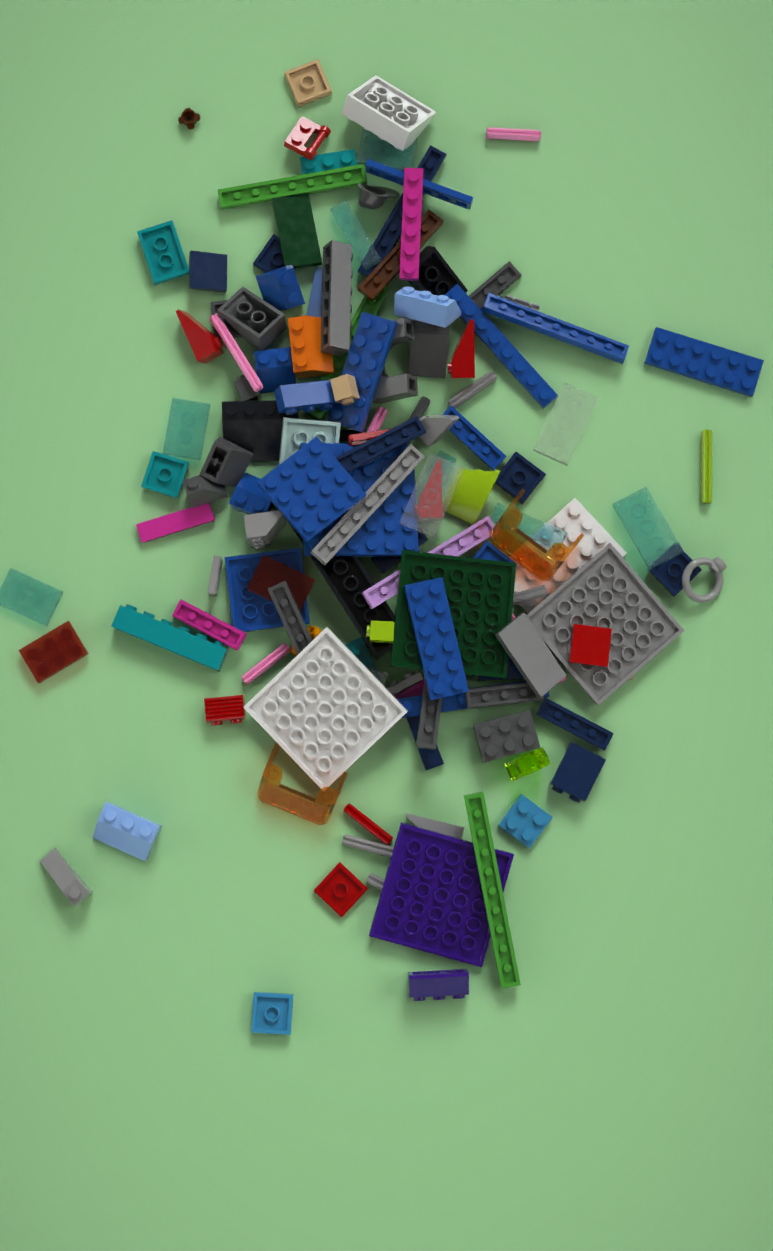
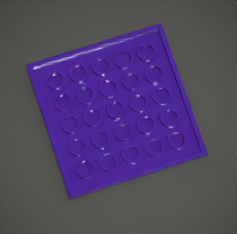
(435, 896)

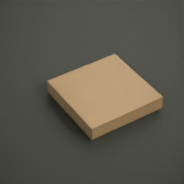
(308, 83)

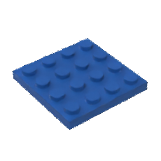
(311, 489)
(248, 609)

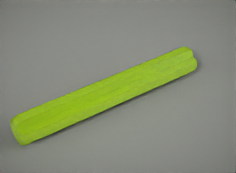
(706, 466)

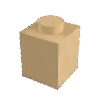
(345, 389)

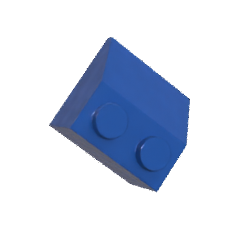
(281, 288)
(274, 368)
(249, 497)

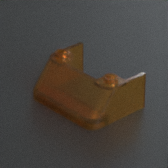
(523, 549)
(292, 801)

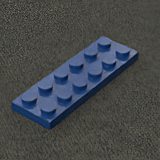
(704, 362)
(366, 364)
(436, 638)

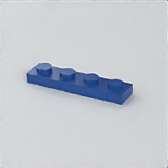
(475, 440)

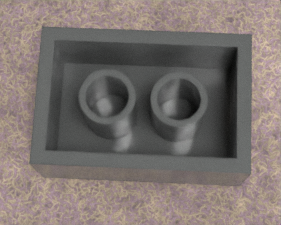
(506, 736)

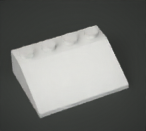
(387, 112)

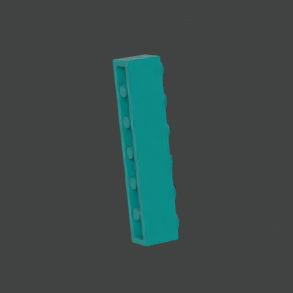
(170, 638)

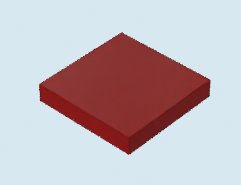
(590, 645)
(340, 889)

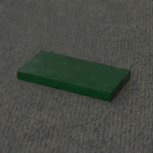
(296, 231)

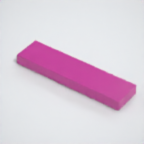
(175, 522)
(209, 625)

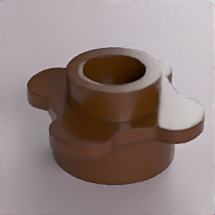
(184, 118)

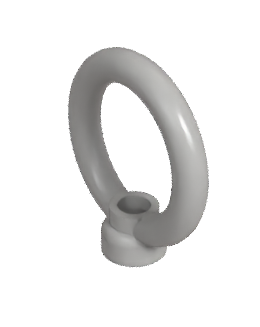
(716, 566)

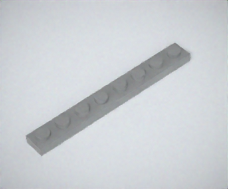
(365, 508)

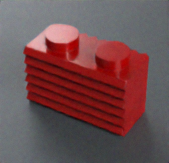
(225, 709)

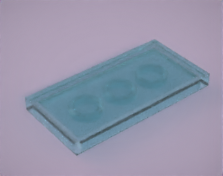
(647, 528)

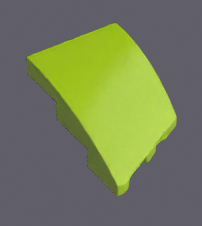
(472, 494)

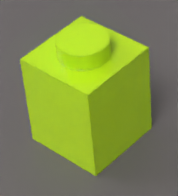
(380, 631)

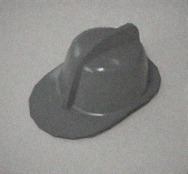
(374, 196)

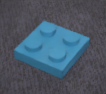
(525, 821)
(272, 1013)

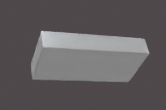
(215, 576)

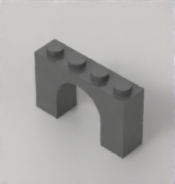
(402, 385)

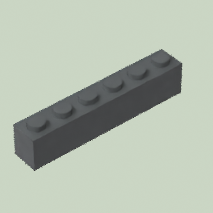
(336, 298)

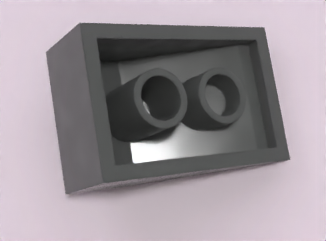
(253, 318)
(429, 350)

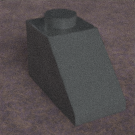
(203, 491)

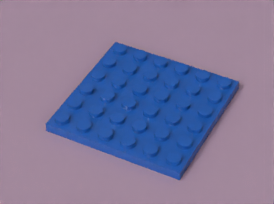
(381, 532)

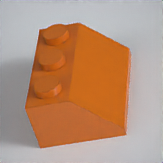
(306, 348)

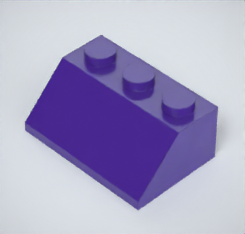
(438, 984)

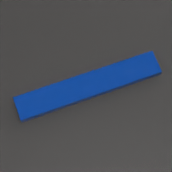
(429, 188)

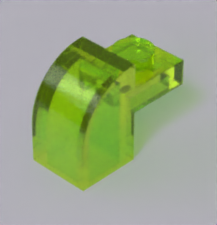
(527, 764)

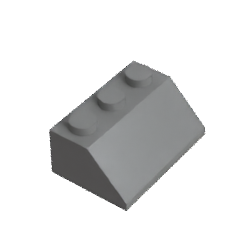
(263, 528)

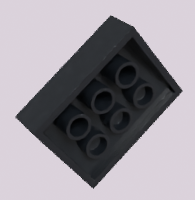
(254, 427)

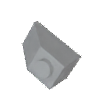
(436, 427)

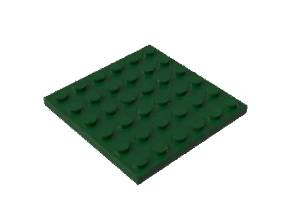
(479, 602)

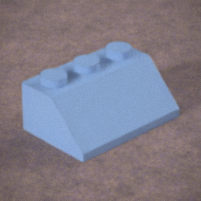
(426, 307)
(126, 831)

